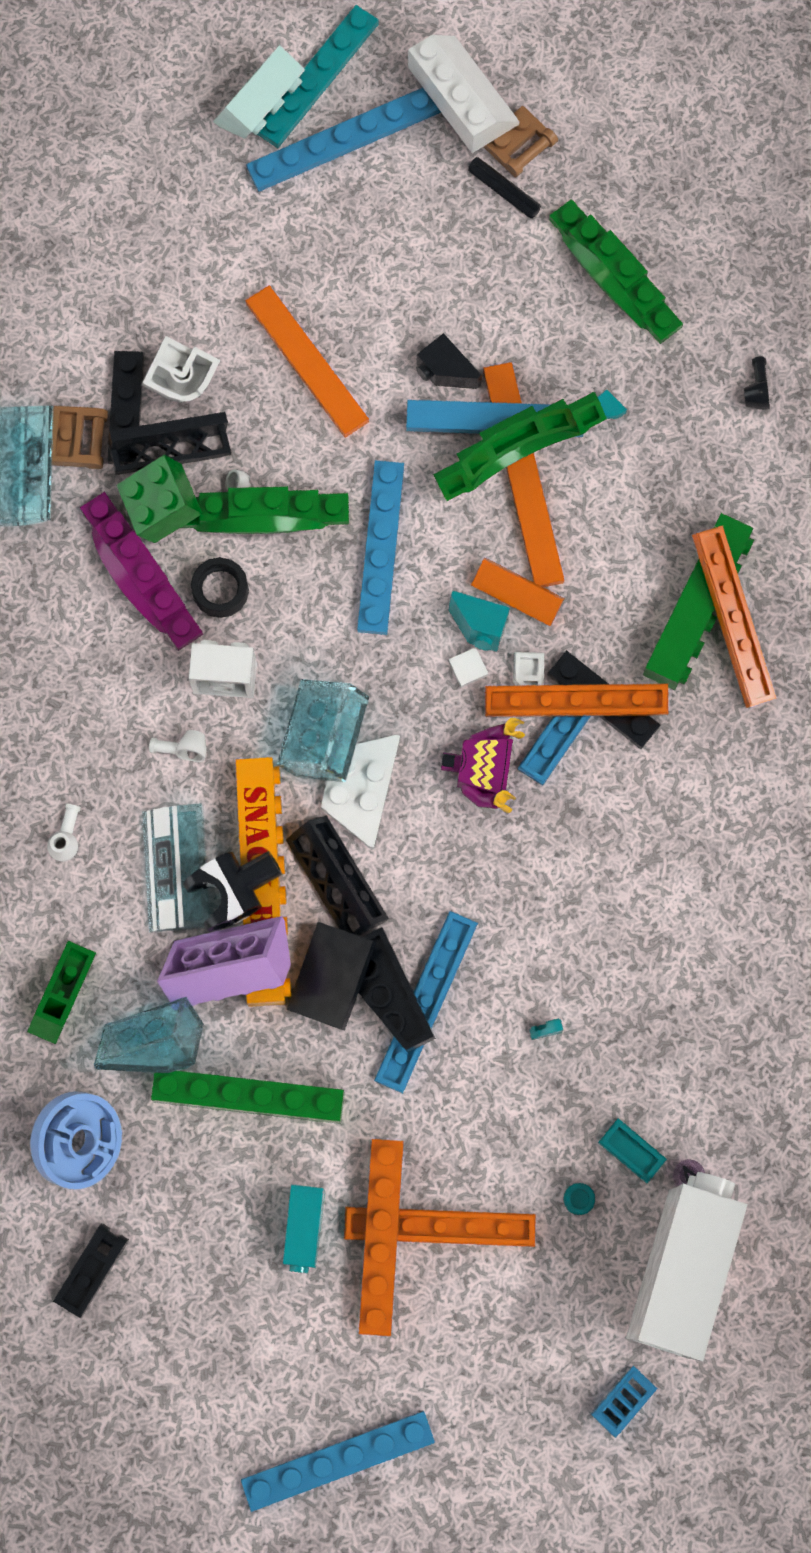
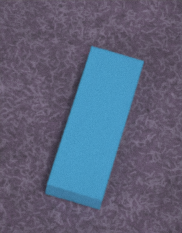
(551, 747)

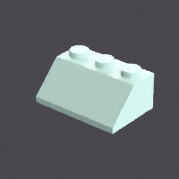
(261, 94)

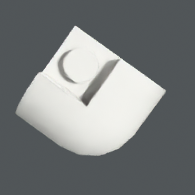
(179, 371)

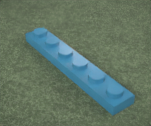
(380, 548)
(337, 1461)

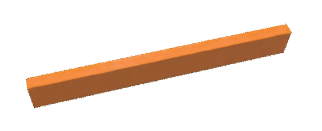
(527, 490)

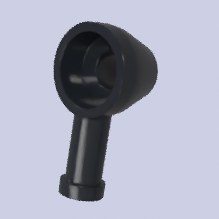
(757, 393)

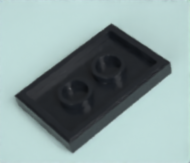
(331, 976)

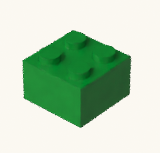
(159, 499)

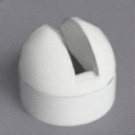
(237, 476)

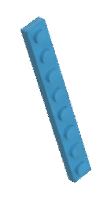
(341, 139)

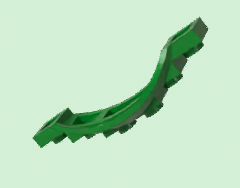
(615, 271)
(516, 439)
(269, 511)

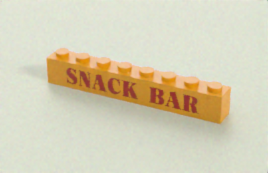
(256, 836)

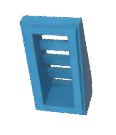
(604, 1420)

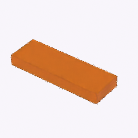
(517, 591)

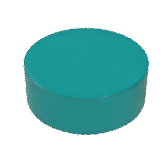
(579, 1199)

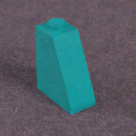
(303, 1227)

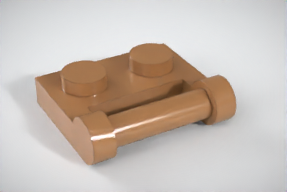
(512, 140)
(68, 436)

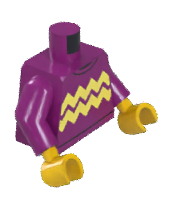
(485, 765)

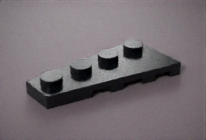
(392, 997)

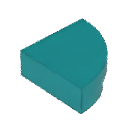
(611, 406)
(550, 1028)

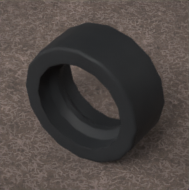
(224, 609)

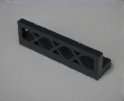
(166, 433)
(340, 874)

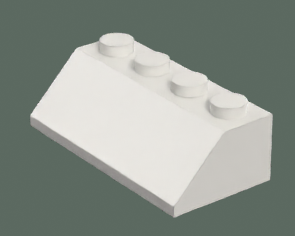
(460, 90)

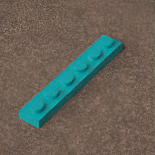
(319, 74)

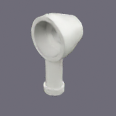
(191, 741)
(65, 833)

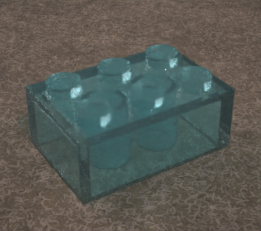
(323, 730)

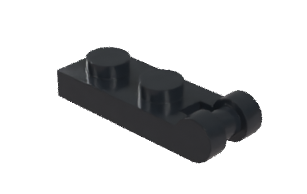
(90, 1271)

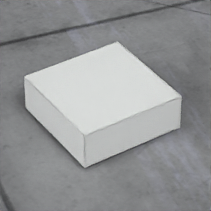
(468, 667)

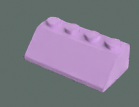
(227, 962)

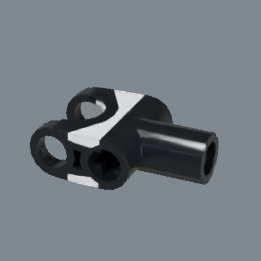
(235, 886)

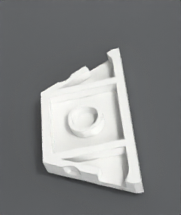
(362, 798)

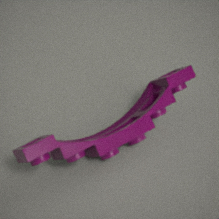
(138, 572)

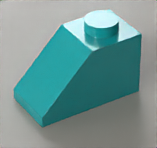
(479, 620)

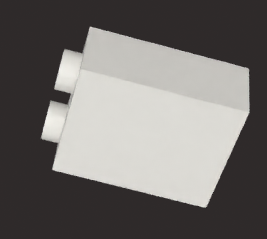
(688, 1267)

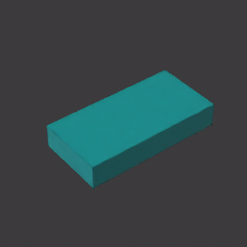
(632, 1151)

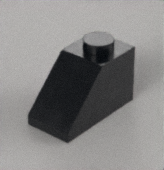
(447, 365)

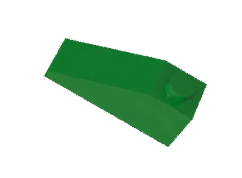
(61, 992)

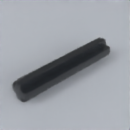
(504, 187)

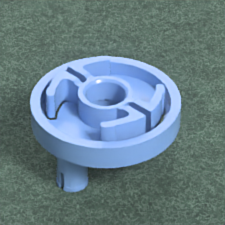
(55, 1135)

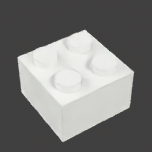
(222, 669)

